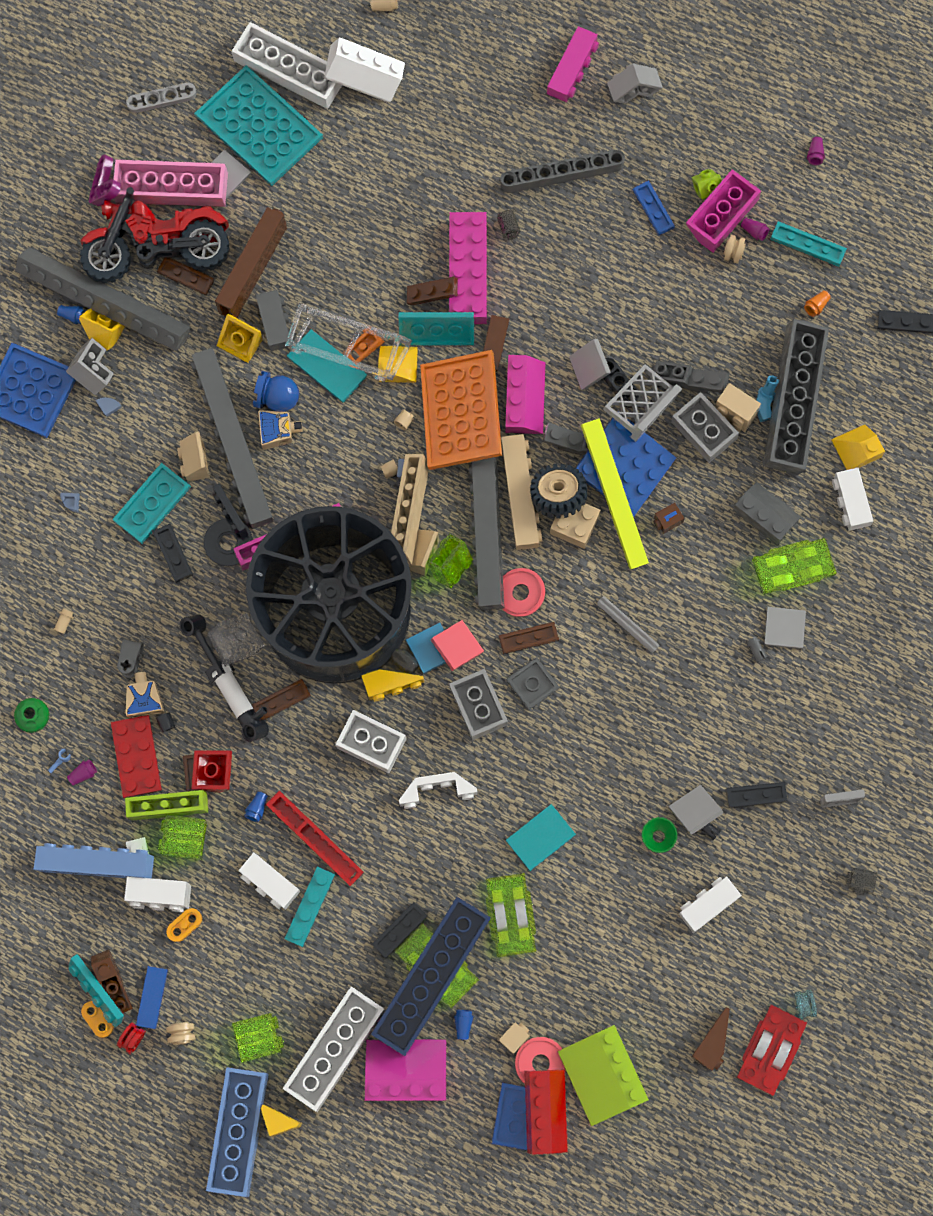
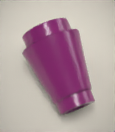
(816, 151)
(756, 229)
(82, 772)

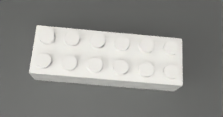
(285, 64)
(334, 1049)

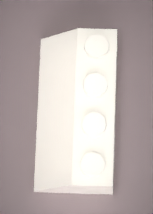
(363, 69)

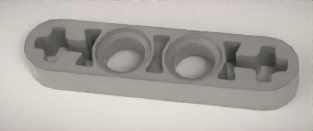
(161, 95)

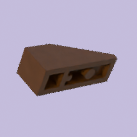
(713, 1044)

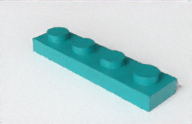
(808, 244)
(309, 907)
(92, 986)

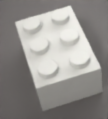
(371, 741)
(157, 894)

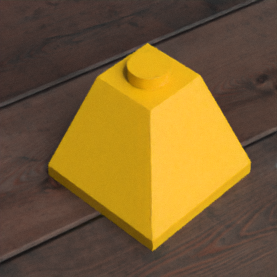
(101, 328)
(408, 369)
(858, 447)

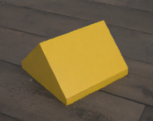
(239, 338)
(278, 1122)

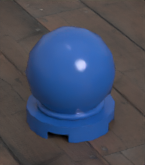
(277, 392)

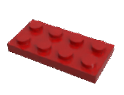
(136, 756)

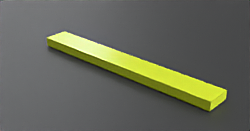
(614, 493)

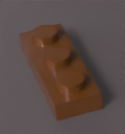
(432, 291)

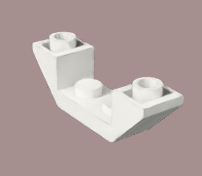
(411, 798)

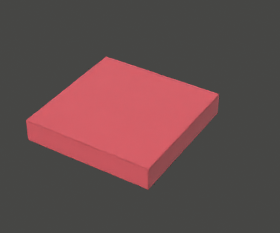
(457, 645)

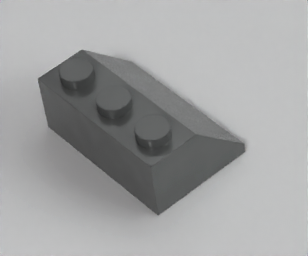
(766, 513)

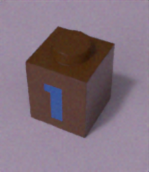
(668, 518)

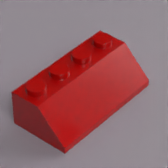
(546, 1112)

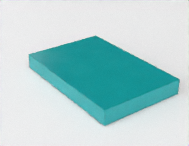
(540, 837)

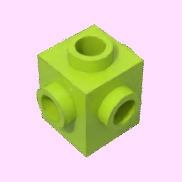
(706, 183)

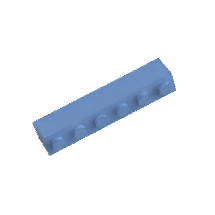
(93, 862)

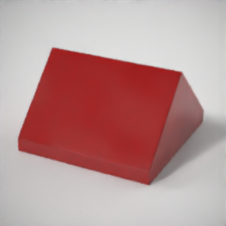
(211, 771)

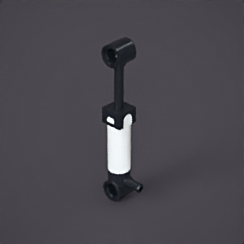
(252, 726)

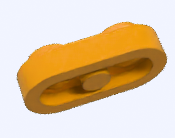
(184, 925)
(96, 1020)

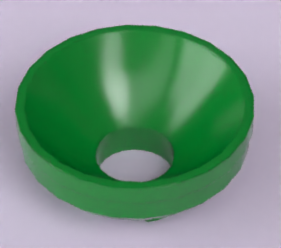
(36, 723)
(663, 825)

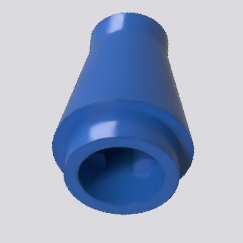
(71, 313)
(256, 807)
(463, 1023)

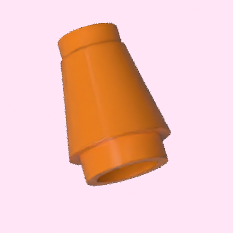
(816, 304)

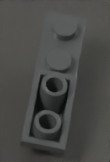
(691, 378)
(565, 439)

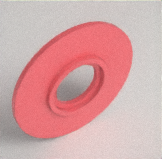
(536, 592)
(534, 1047)

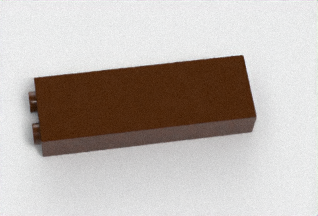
(251, 263)

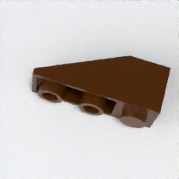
(110, 979)

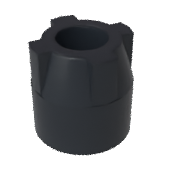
(165, 722)

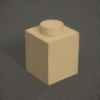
(515, 1037)

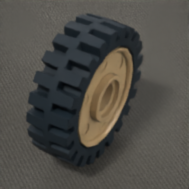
(558, 491)

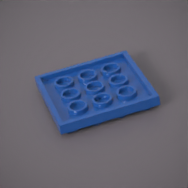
(32, 389)
(638, 463)

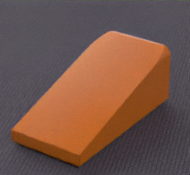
(365, 346)

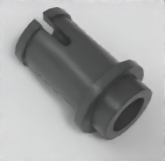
(756, 649)

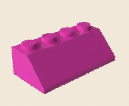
(723, 210)
(525, 395)

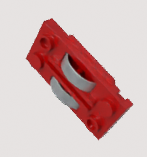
(771, 1050)

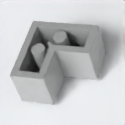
(634, 81)
(88, 369)

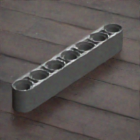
(569, 165)

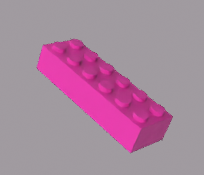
(469, 263)

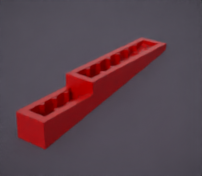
(314, 838)

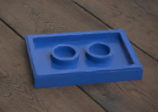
(511, 1118)

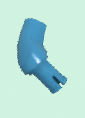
(765, 397)

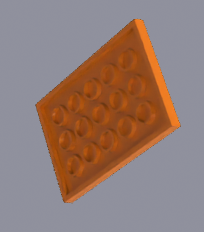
(461, 410)

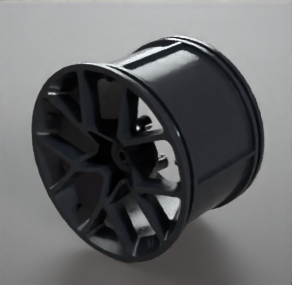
(329, 590)

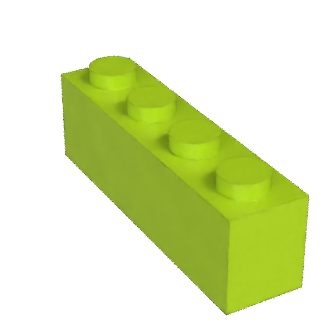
(166, 804)

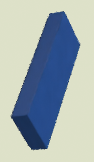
(653, 208)
(152, 997)

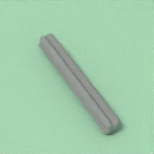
(628, 624)

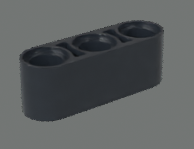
(617, 374)

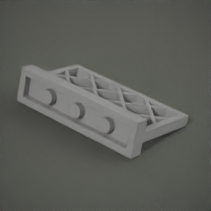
(657, 407)

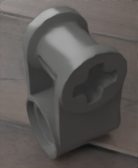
(130, 654)

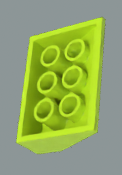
(603, 1075)

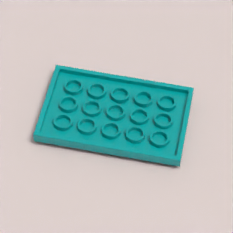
(258, 125)

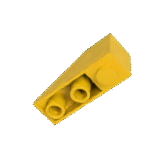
(386, 682)

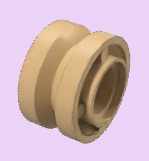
(734, 249)
(180, 1033)

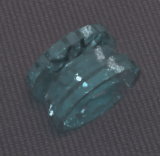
(803, 1003)

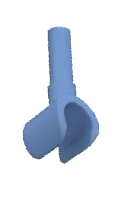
(59, 760)

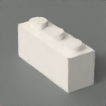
(852, 499)
(268, 881)
(709, 903)

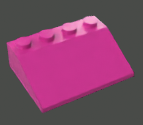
(408, 1077)

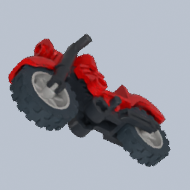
(185, 236)

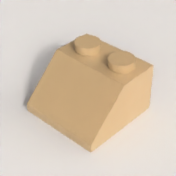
(194, 458)
(425, 546)

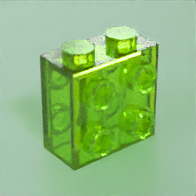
(450, 561)
(182, 837)
(258, 1037)

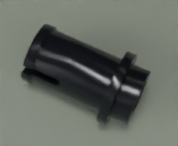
(707, 830)

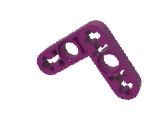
(102, 187)

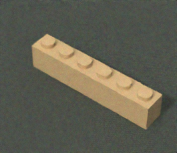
(518, 483)
(410, 503)

